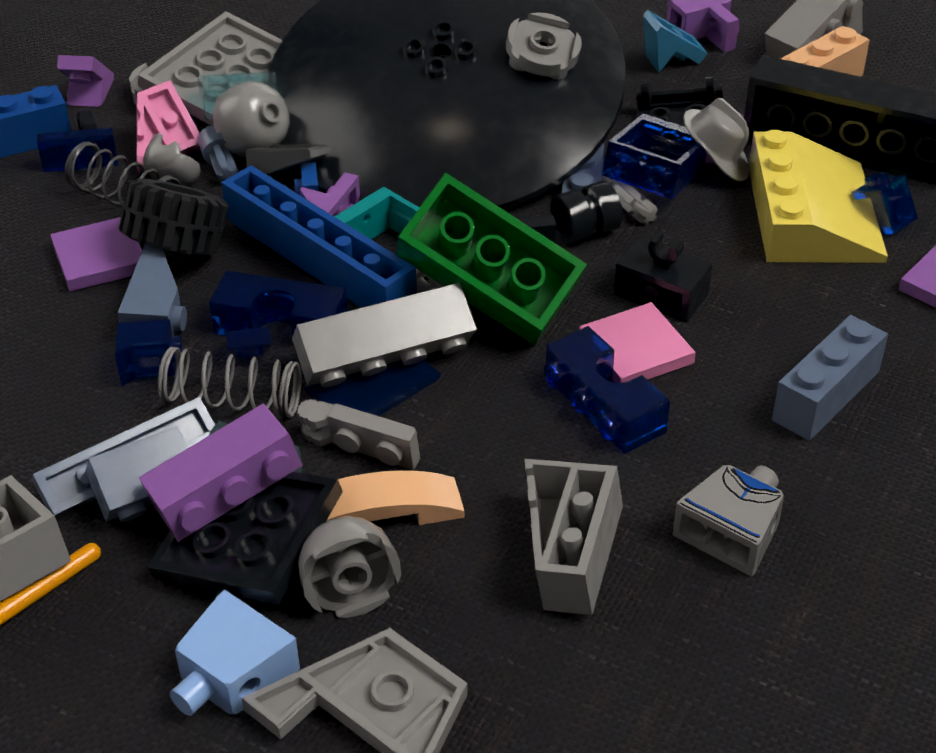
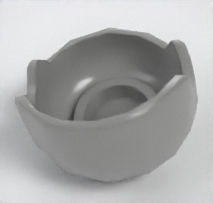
(170, 161)

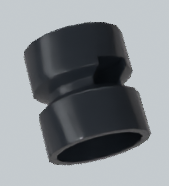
(586, 212)

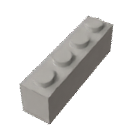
(383, 334)

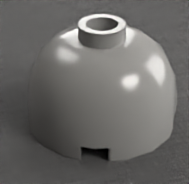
(251, 117)
(348, 566)

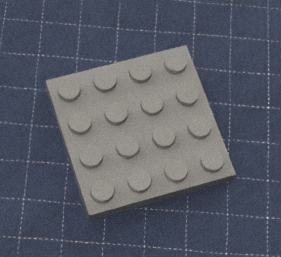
(220, 47)

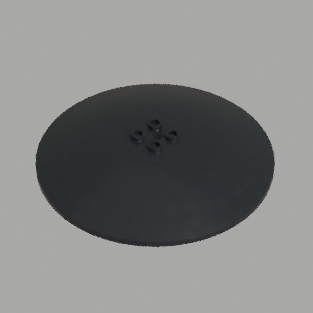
(403, 118)

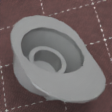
(722, 135)

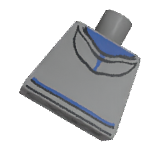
(731, 516)

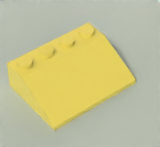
(809, 202)

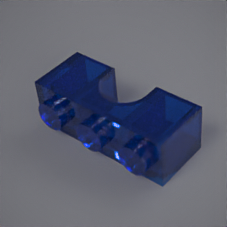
(254, 300)
(622, 412)

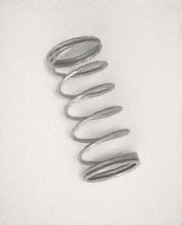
(181, 375)

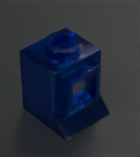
(141, 348)

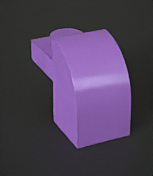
(706, 19)

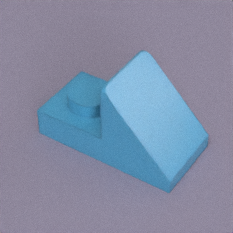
(665, 40)

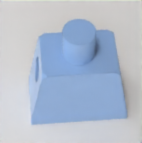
(231, 656)

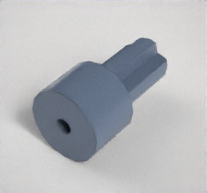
(216, 153)

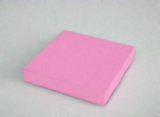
(643, 343)

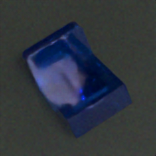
(890, 201)

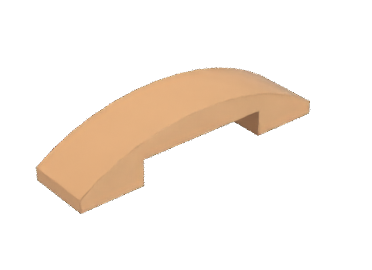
(397, 494)

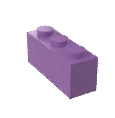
(221, 471)

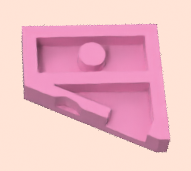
(163, 112)

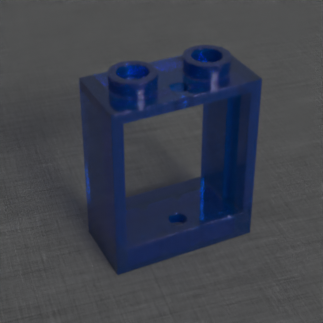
(669, 162)

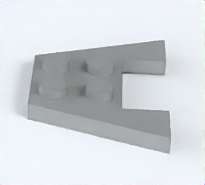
(376, 688)

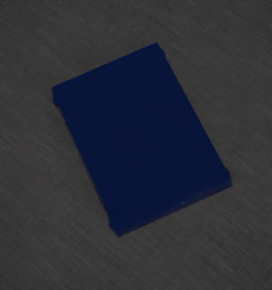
(380, 391)

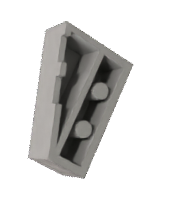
(809, 21)
(572, 529)

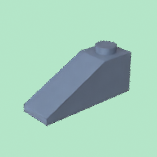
(153, 292)

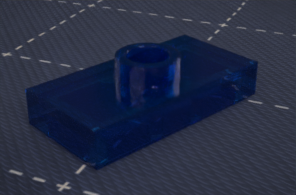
(57, 146)

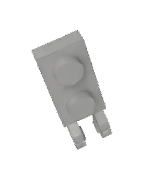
(359, 432)

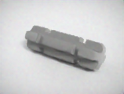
(634, 202)

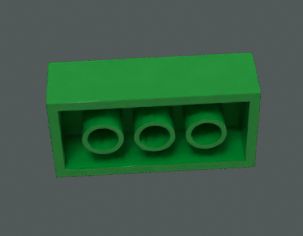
(494, 257)

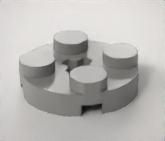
(549, 61)

